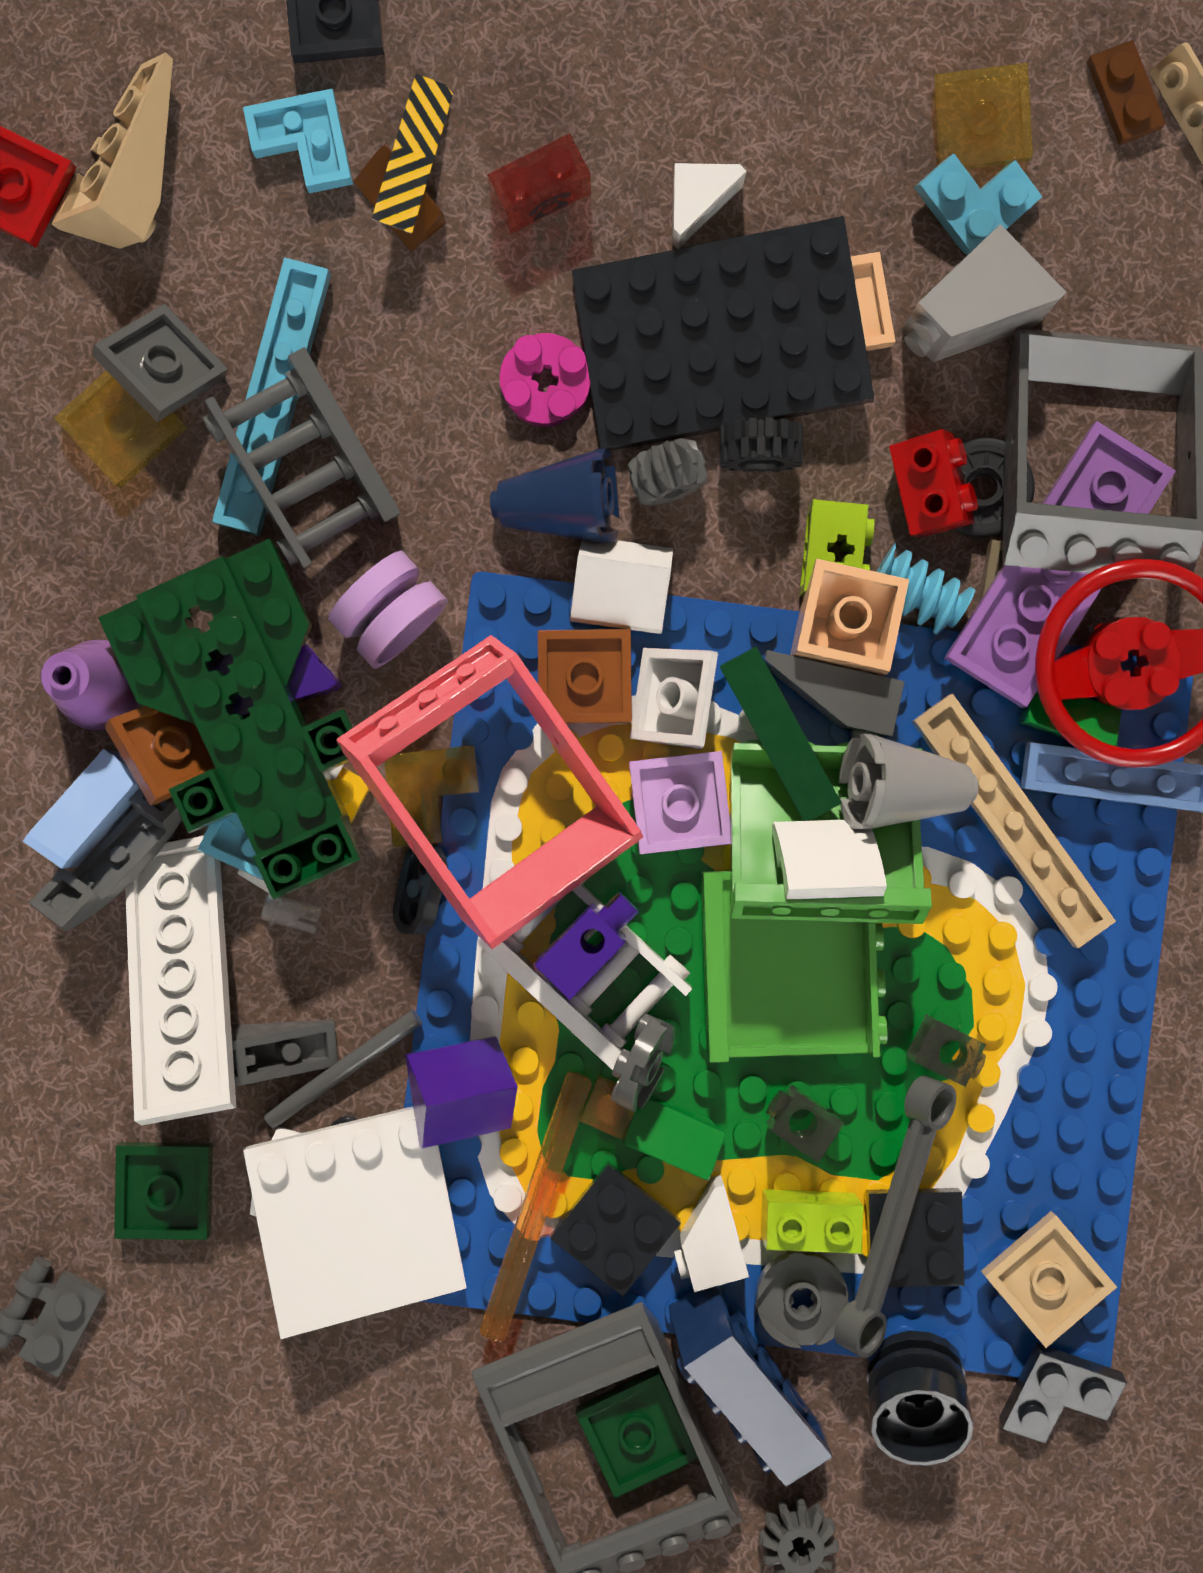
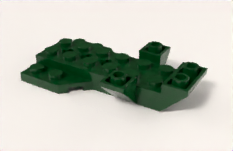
(266, 765)

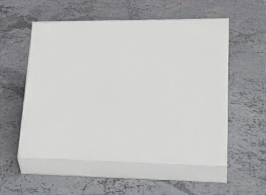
(621, 585)
(674, 697)

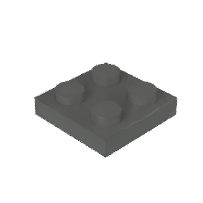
(160, 362)

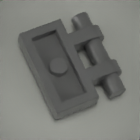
(60, 1324)

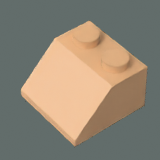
(850, 617)

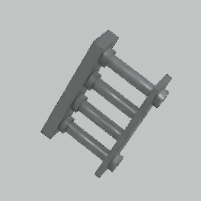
(325, 421)

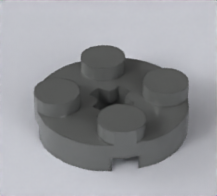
(641, 1069)
(774, 1298)

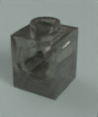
(927, 1045)
(812, 1140)

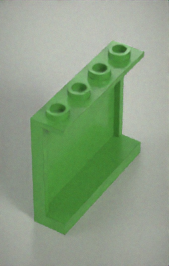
(758, 882)
(788, 982)

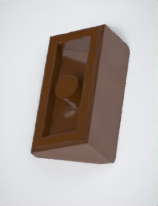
(429, 216)

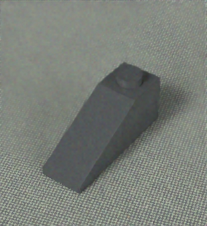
(843, 695)
(281, 1049)

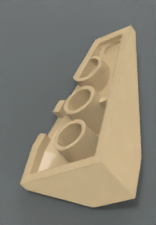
(125, 184)

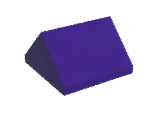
(461, 1091)

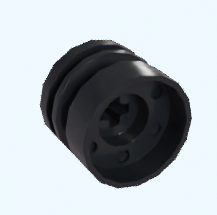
(918, 1399)

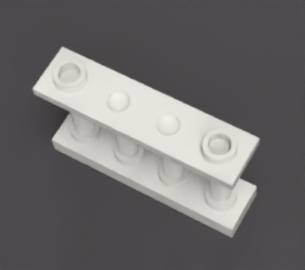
(573, 1013)

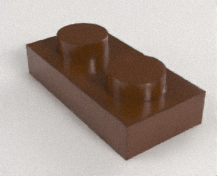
(1126, 92)

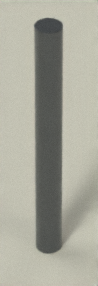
(343, 1069)

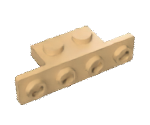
(1181, 85)

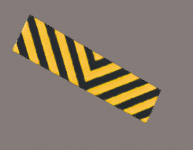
(413, 154)

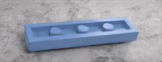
(1077, 774)

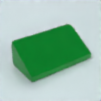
(1092, 716)
(675, 1138)

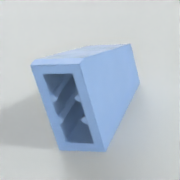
(85, 812)

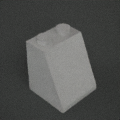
(982, 300)

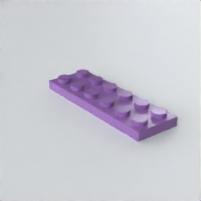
(1006, 625)

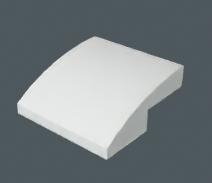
(828, 860)

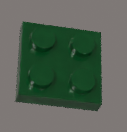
(163, 1191)
(636, 1433)

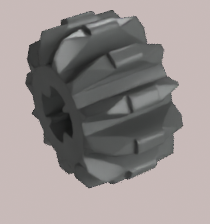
(668, 472)
(811, 1526)

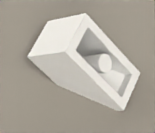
(711, 1242)

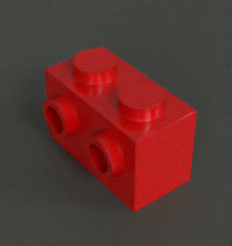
(933, 483)

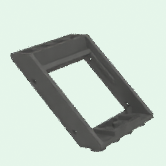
(573, 1367)

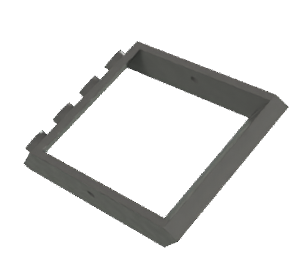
(1088, 537)

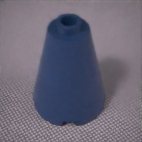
(562, 499)

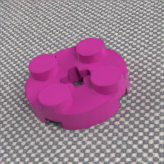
(532, 355)

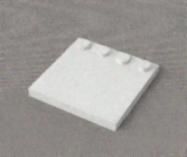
(352, 1221)

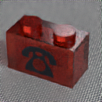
(540, 183)

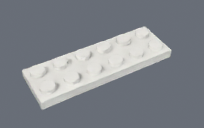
(179, 987)

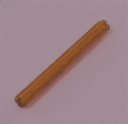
(535, 1206)

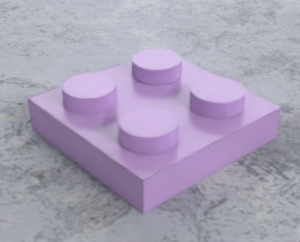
(680, 802)

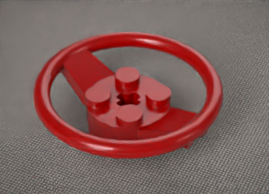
(1096, 668)

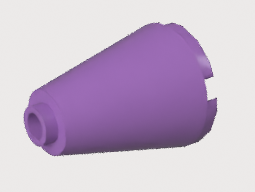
(88, 684)

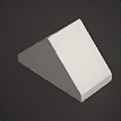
(700, 194)

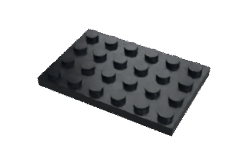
(723, 334)

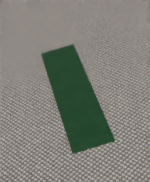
(780, 734)

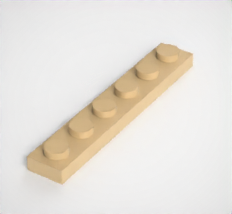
(1017, 824)

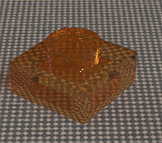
(605, 1113)

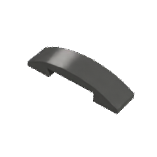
(110, 866)

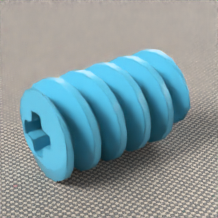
(927, 591)

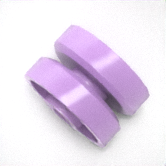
(387, 609)

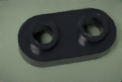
(416, 896)

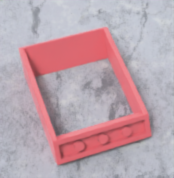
(548, 871)

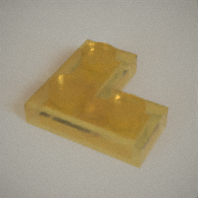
(424, 776)

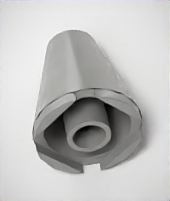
(900, 783)

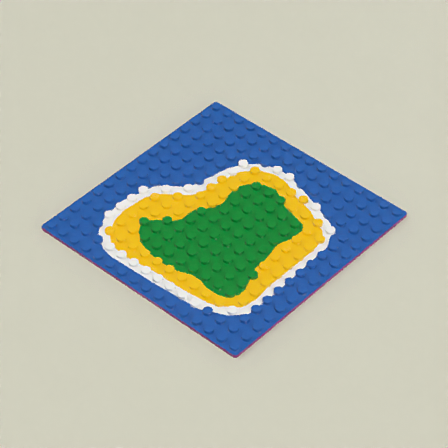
(1061, 1024)

